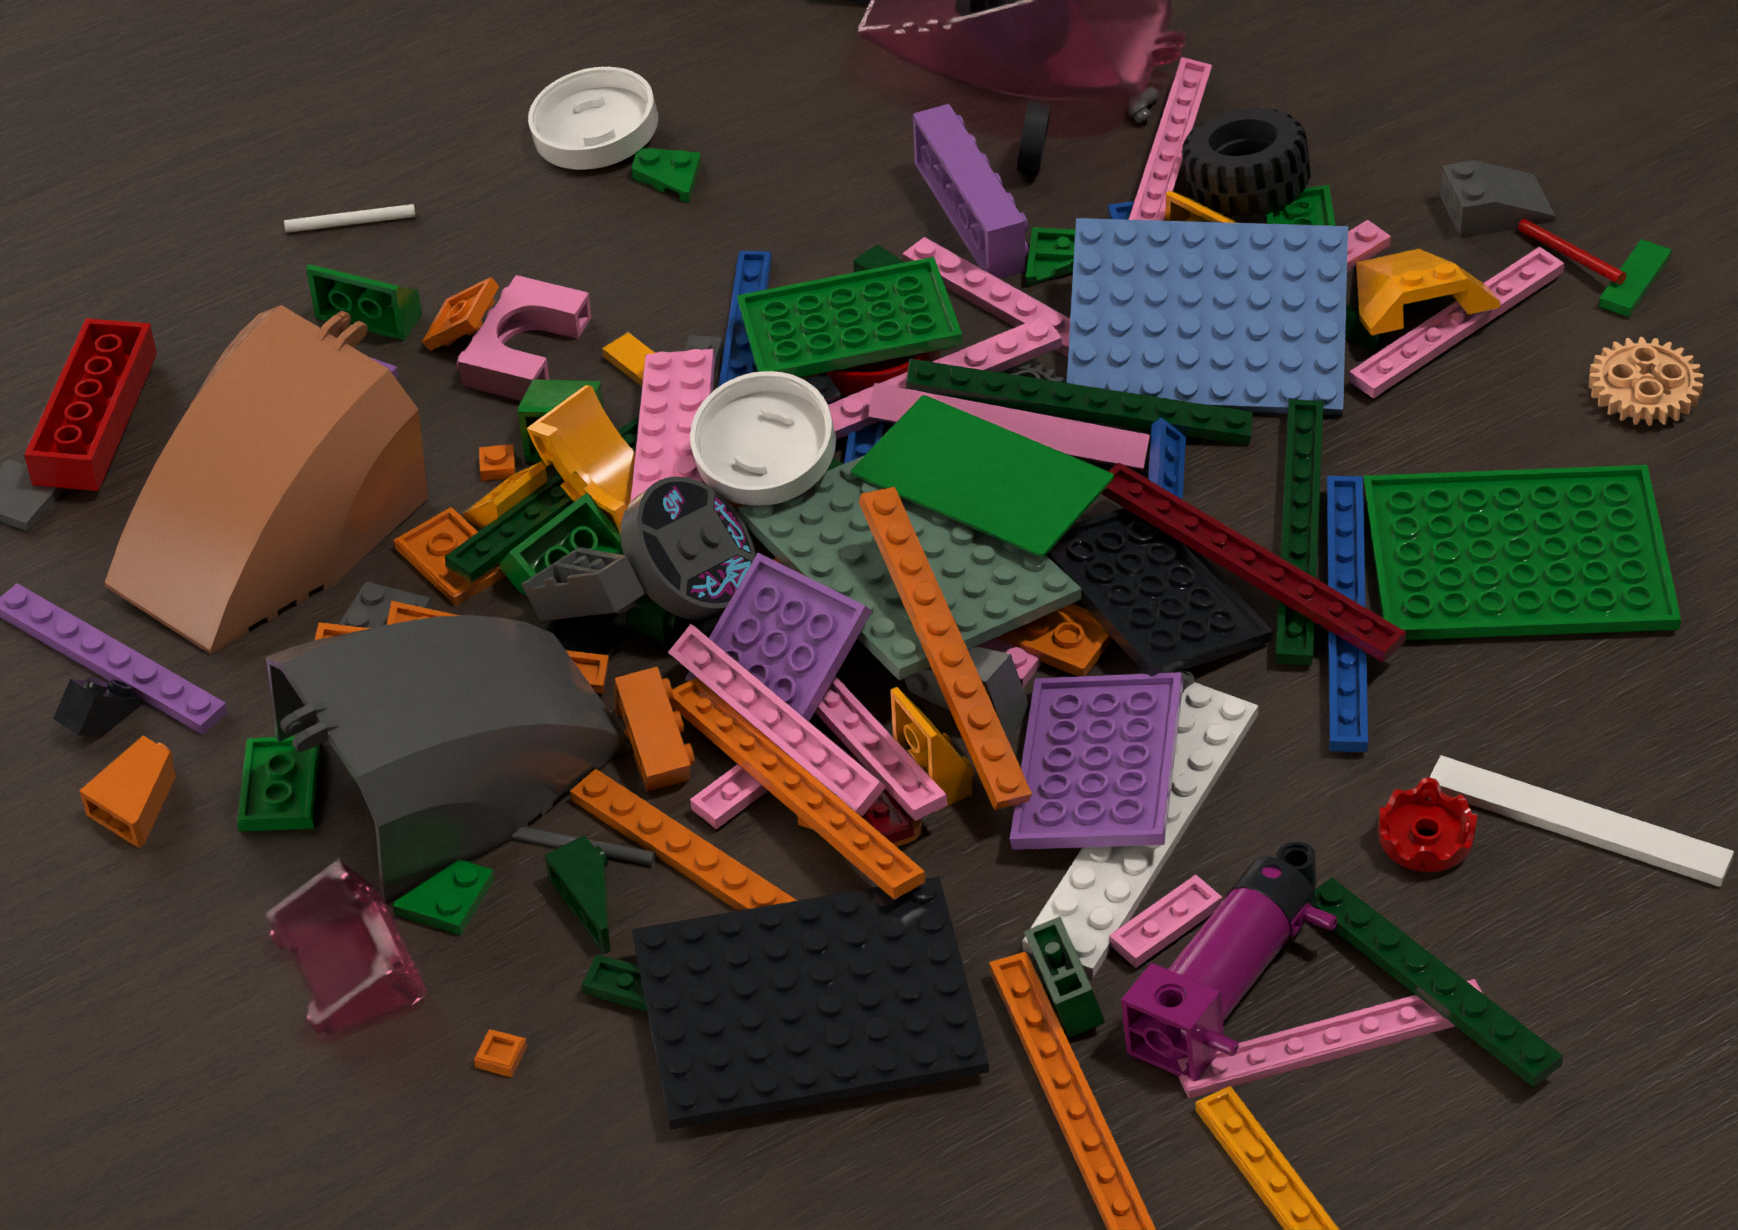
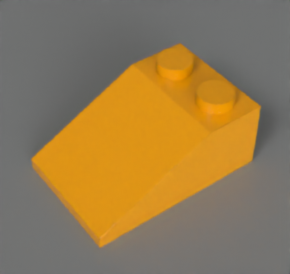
(930, 748)

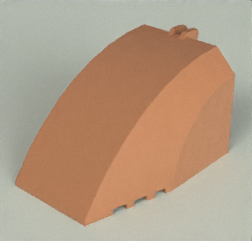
(271, 481)

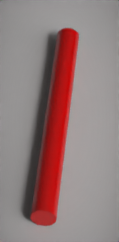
(1572, 251)

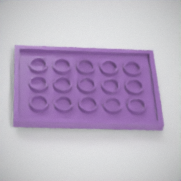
(1098, 761)

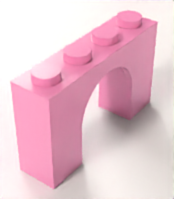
(522, 307)

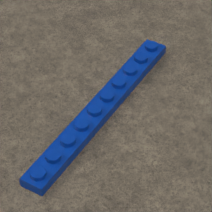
(1346, 575)

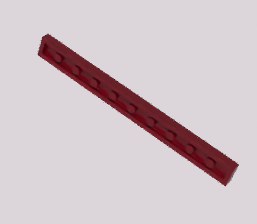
(1254, 564)

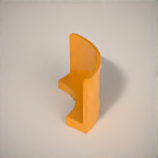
(587, 452)

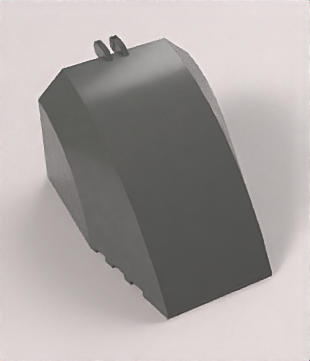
(446, 730)

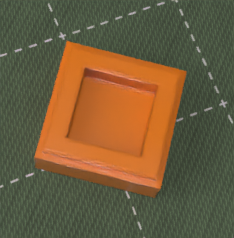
(500, 1053)

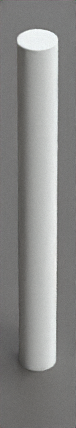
(349, 218)

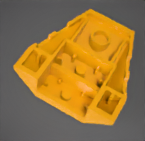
(1412, 277)

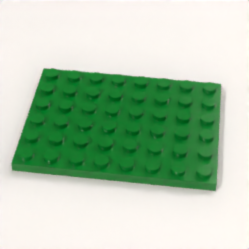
(1520, 552)

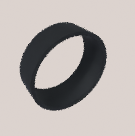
(1033, 137)

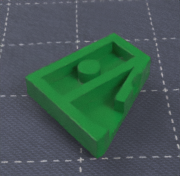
(668, 170)
(1050, 254)
(448, 897)

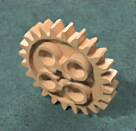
(1645, 381)

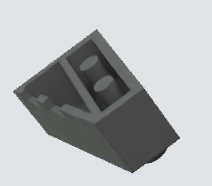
(583, 585)
(999, 679)

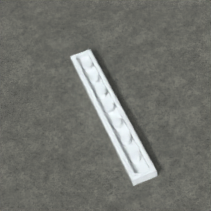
(1584, 821)

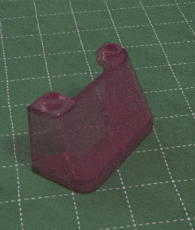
(346, 950)

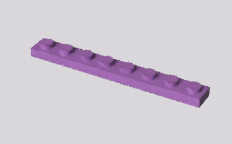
(111, 659)

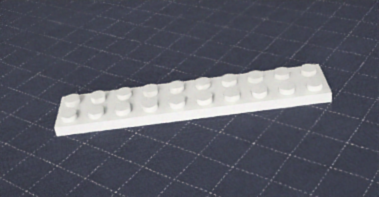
(1110, 882)

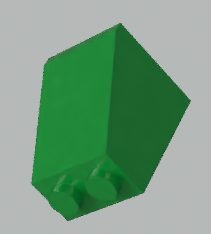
(542, 398)

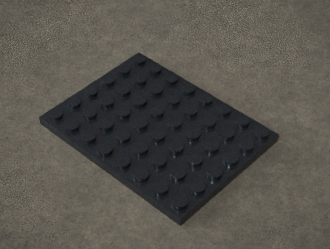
(807, 1003)

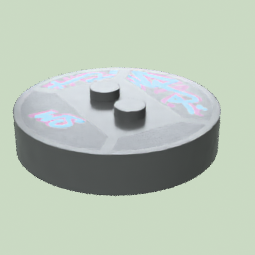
(686, 547)

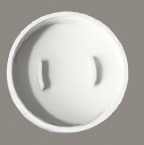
(593, 118)
(763, 438)

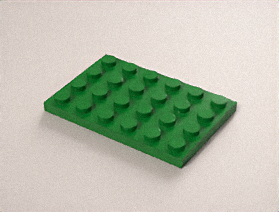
(850, 319)

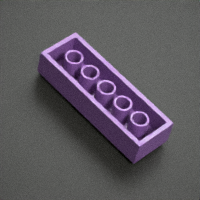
(970, 192)

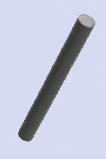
(611, 851)

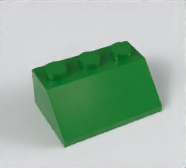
(378, 304)
(575, 527)

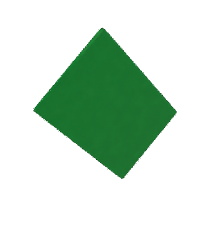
(983, 475)

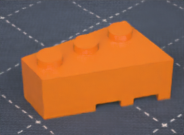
(653, 728)

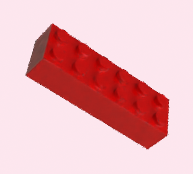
(91, 404)

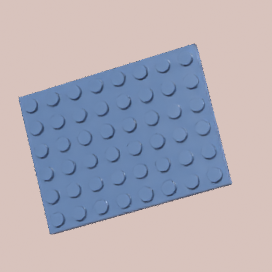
(1210, 312)

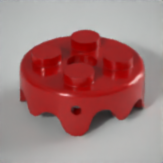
(1426, 809)

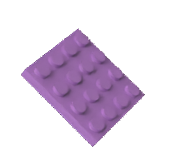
(789, 632)

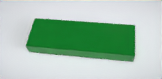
(1641, 272)

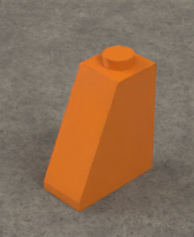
(131, 790)

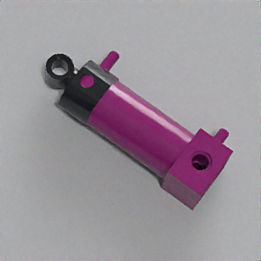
(1184, 1007)

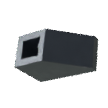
(95, 706)

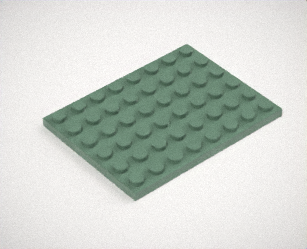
(983, 579)

